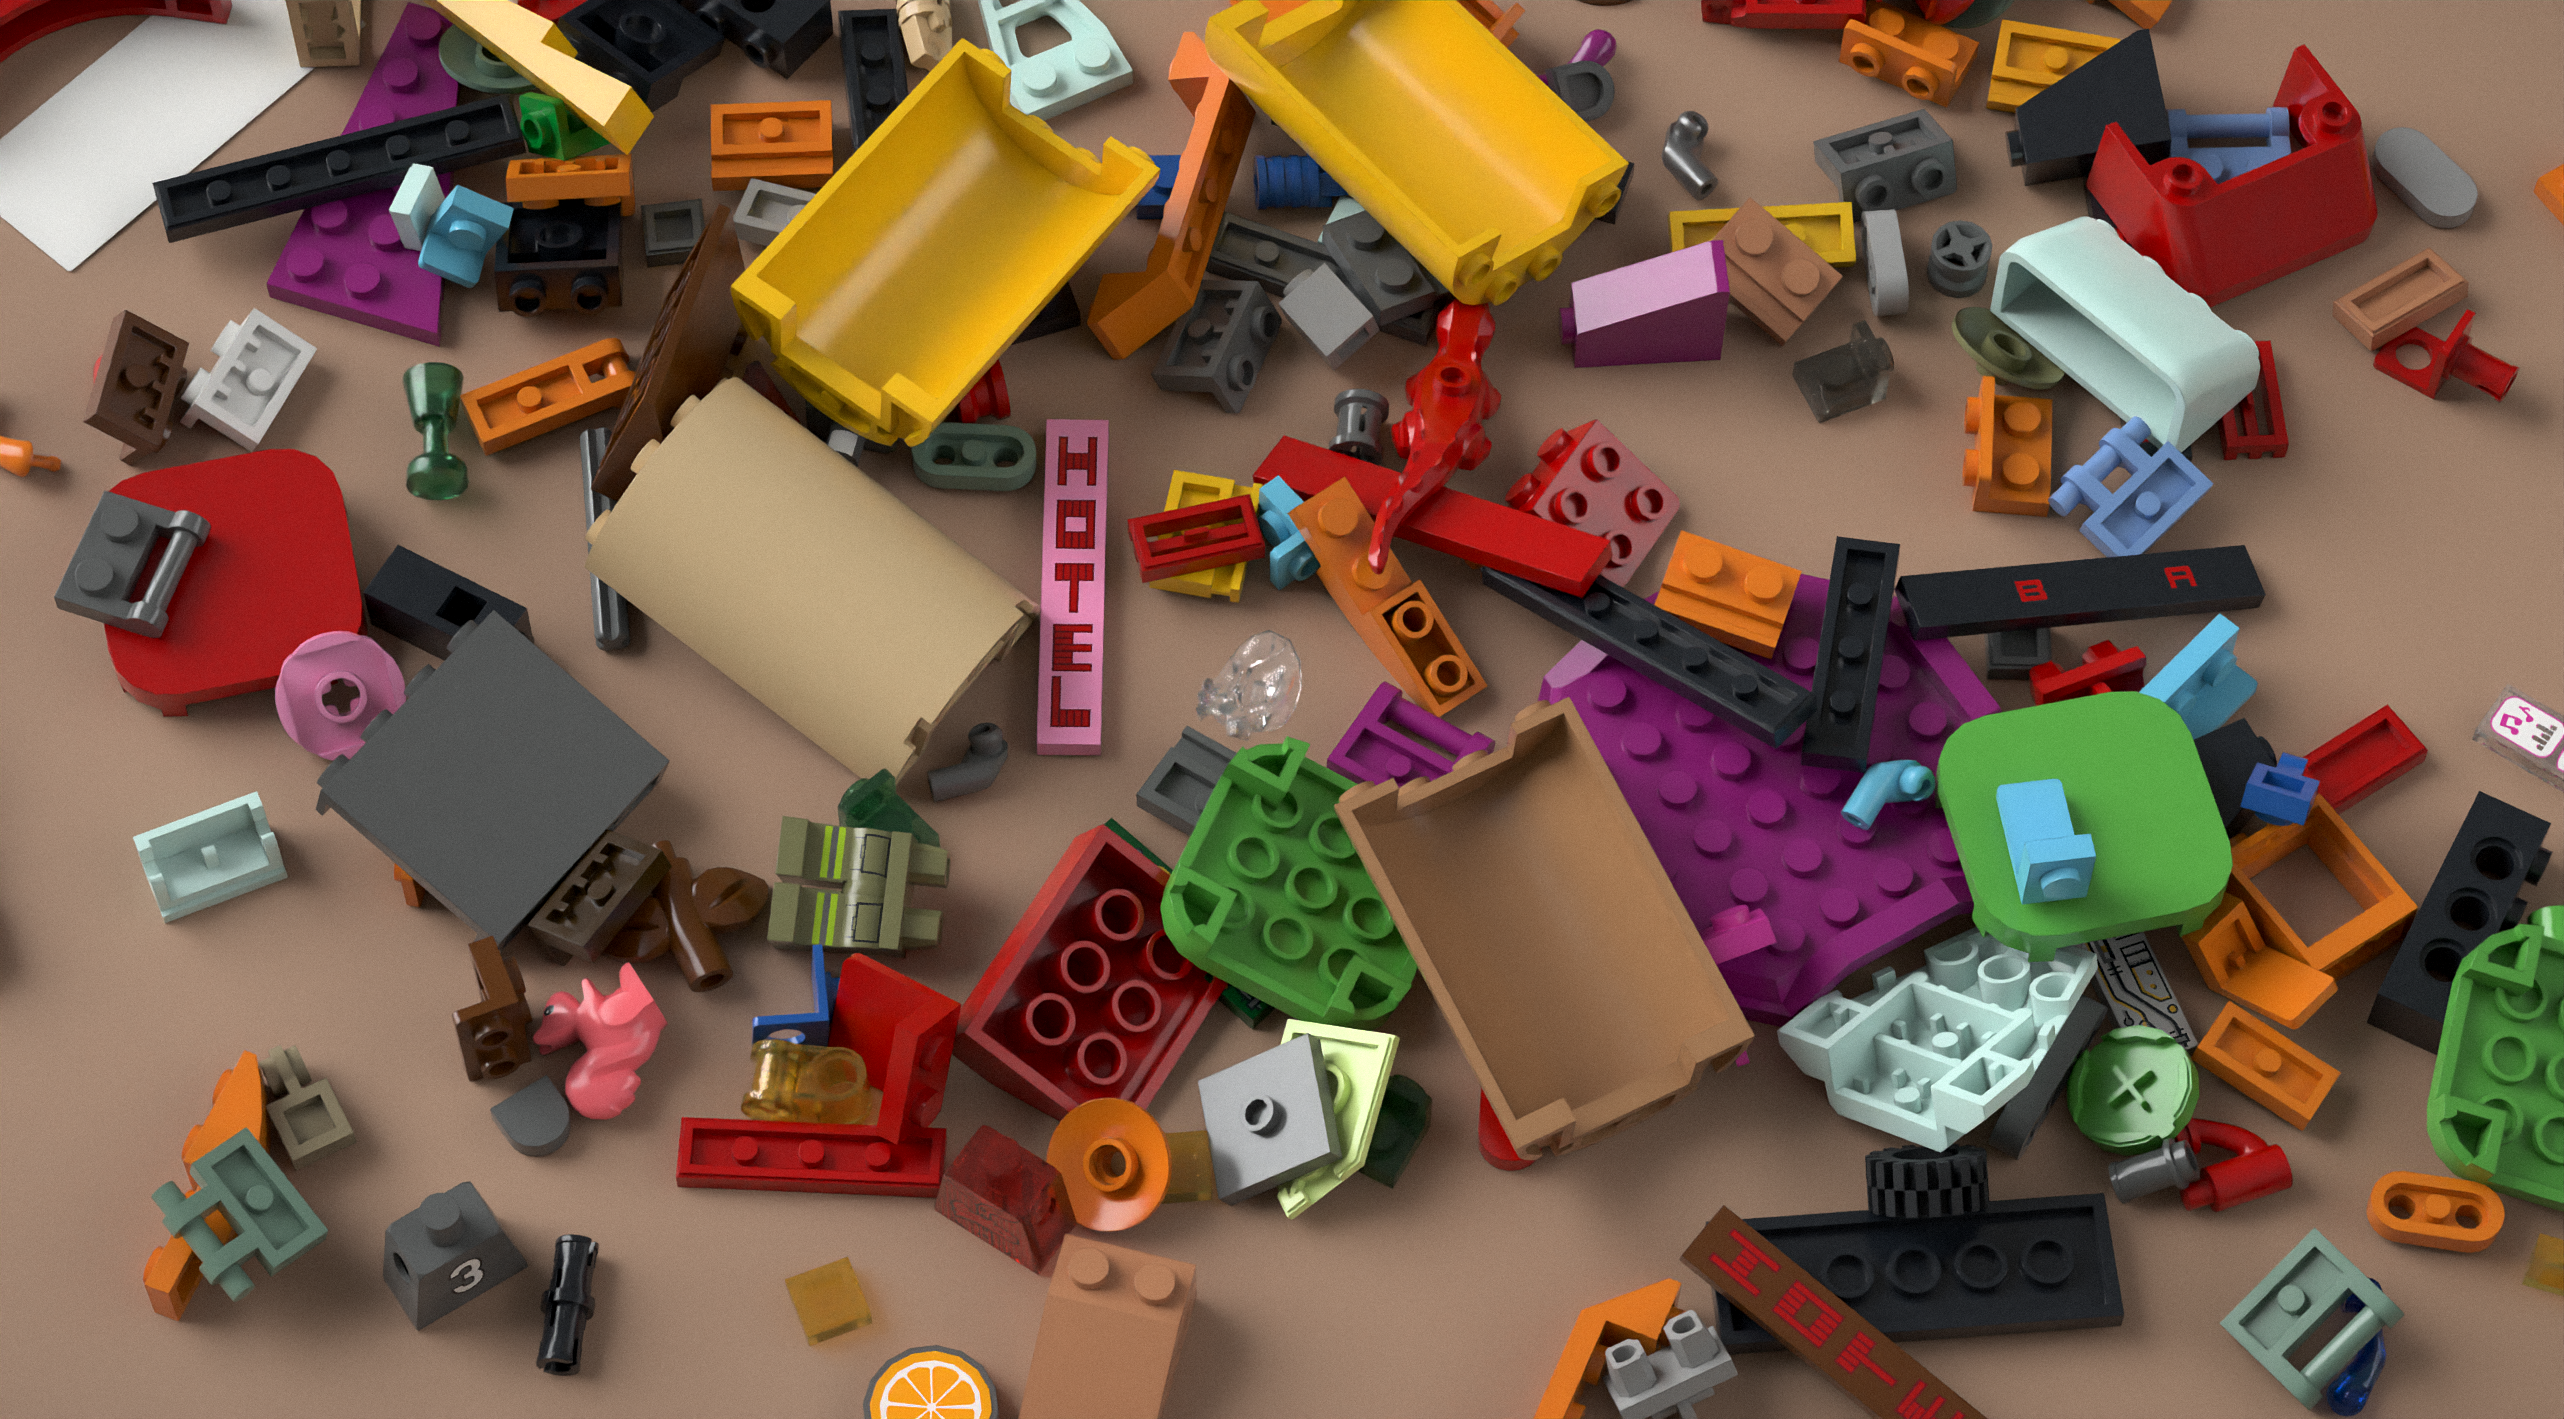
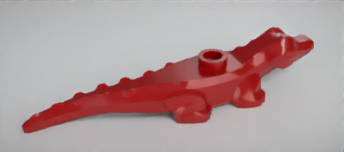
(1444, 423)

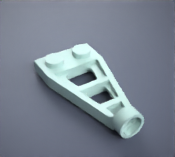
(1063, 75)

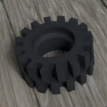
(1927, 1182)

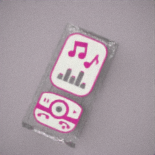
(2525, 735)

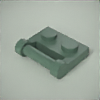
(2296, 1303)

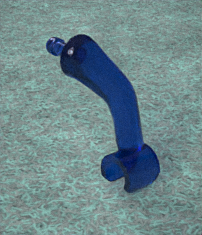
(2354, 1385)

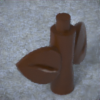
(685, 916)

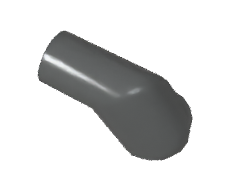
(977, 768)

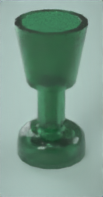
(434, 403)

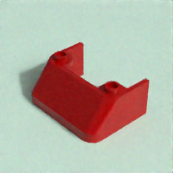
(2259, 223)

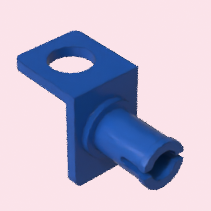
(812, 1025)

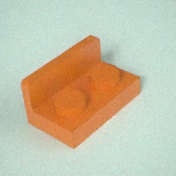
(1908, 52)
(593, 178)
(2010, 452)

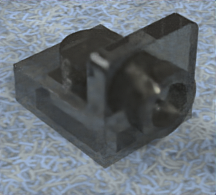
(1846, 375)

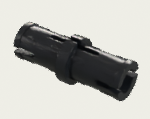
(567, 1305)

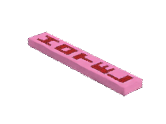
(1073, 588)

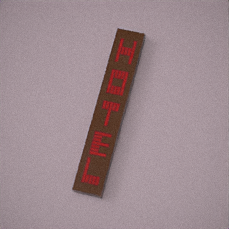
(1818, 1324)

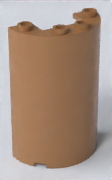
(1548, 934)

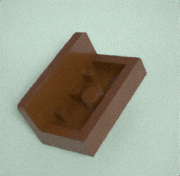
(493, 1031)

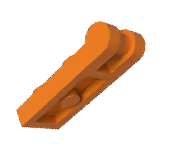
(548, 395)

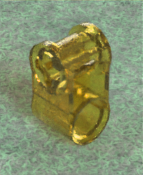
(800, 1084)

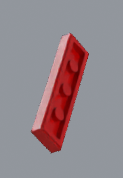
(808, 1158)

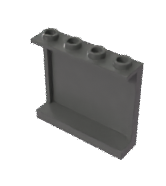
(492, 778)

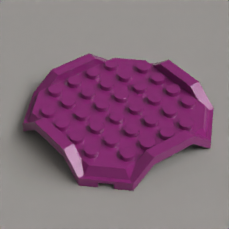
(1769, 833)

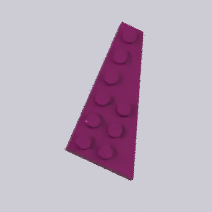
(348, 251)

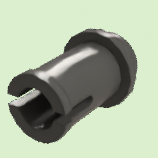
(2154, 1170)

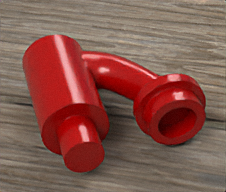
(2249, 1176)

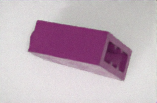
(1650, 310)

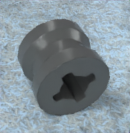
(1968, 246)

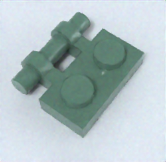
(255, 1201)

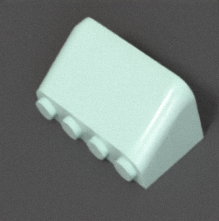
(2124, 329)

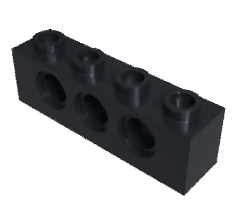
(775, 38)
(2490, 839)

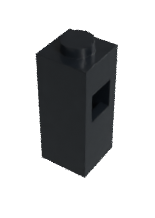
(431, 603)

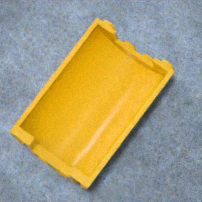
(1427, 132)
(932, 251)

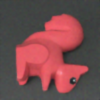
(618, 1037)

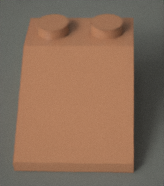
(1109, 1333)

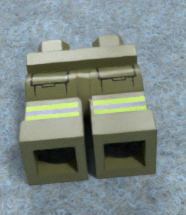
(876, 896)

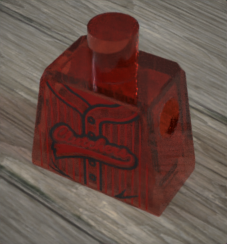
(999, 1191)

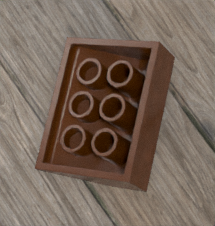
(683, 352)

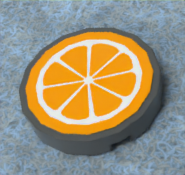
(931, 1385)

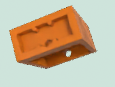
(2386, 905)

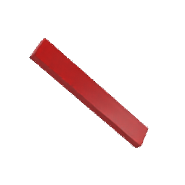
(1451, 519)

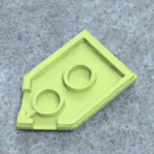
(1357, 1077)

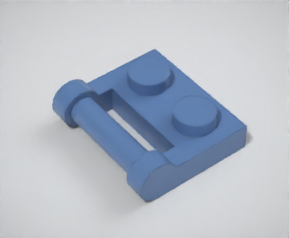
(2230, 162)

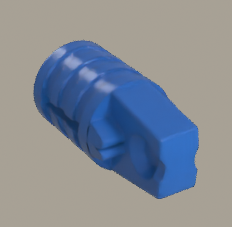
(1292, 183)

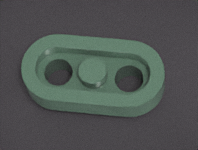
(974, 455)

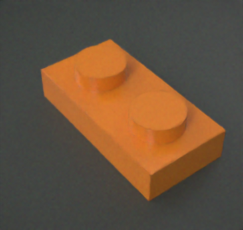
(2265, 1065)

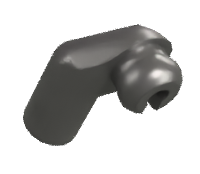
(1683, 152)

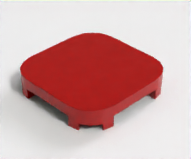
(256, 589)

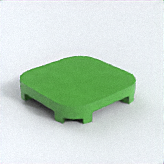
(2126, 782)
(1282, 898)
(2501, 1068)

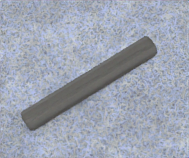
(608, 606)

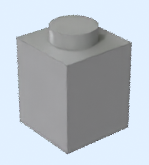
(1327, 315)

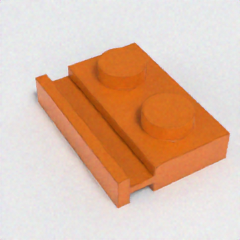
(772, 144)
(1728, 593)

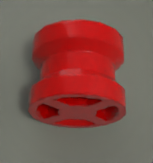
(986, 398)

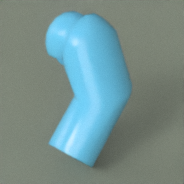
(1887, 784)

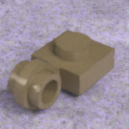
(308, 1118)

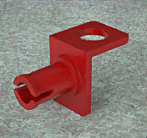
(2448, 359)

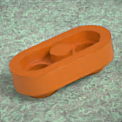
(2433, 1211)

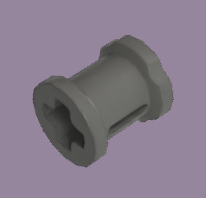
(1359, 428)

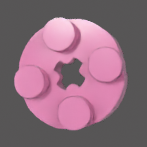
(308, 675)

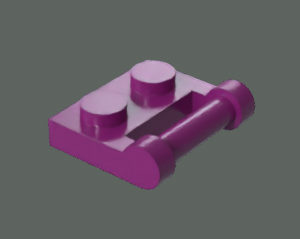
(1379, 753)

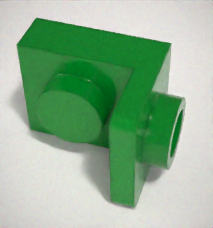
(554, 130)

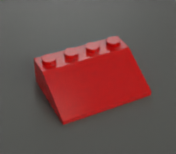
(1086, 987)

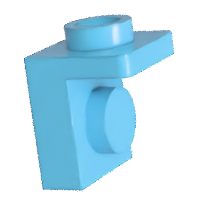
(462, 234)
(1291, 556)

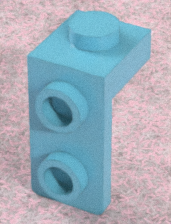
(2041, 842)

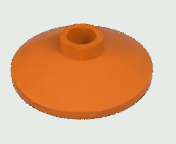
(1083, 1155)

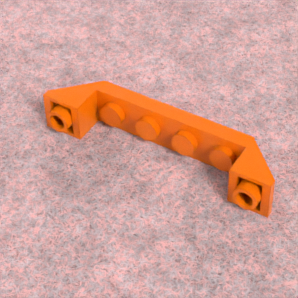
(1141, 304)
(1601, 1326)

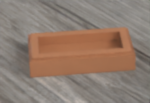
(2400, 299)

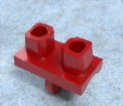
(2102, 671)

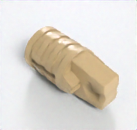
(926, 30)

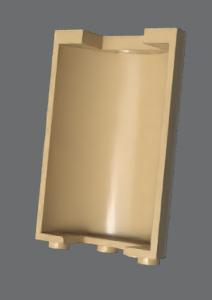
(804, 579)

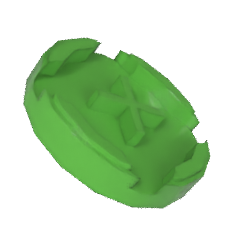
(2133, 1090)

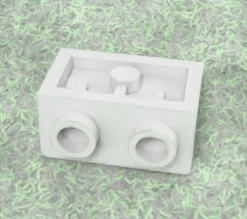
(250, 379)

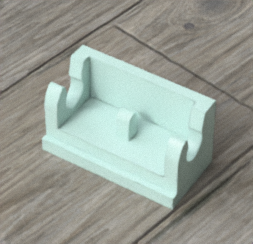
(210, 857)

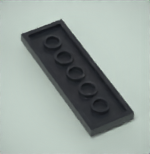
(1951, 1276)

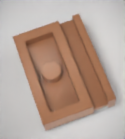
(1773, 272)

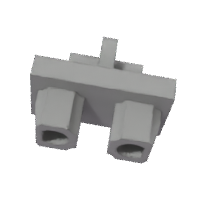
(1670, 1377)

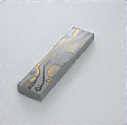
(2136, 988)

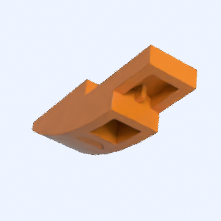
(1386, 609)
(238, 1103)

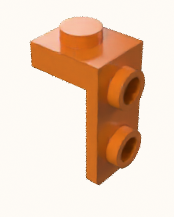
(2252, 974)

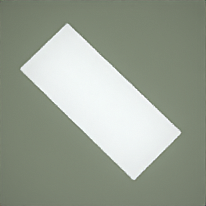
(141, 118)

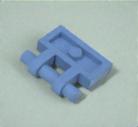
(2145, 505)

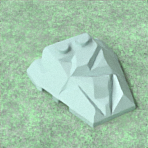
(1941, 1042)

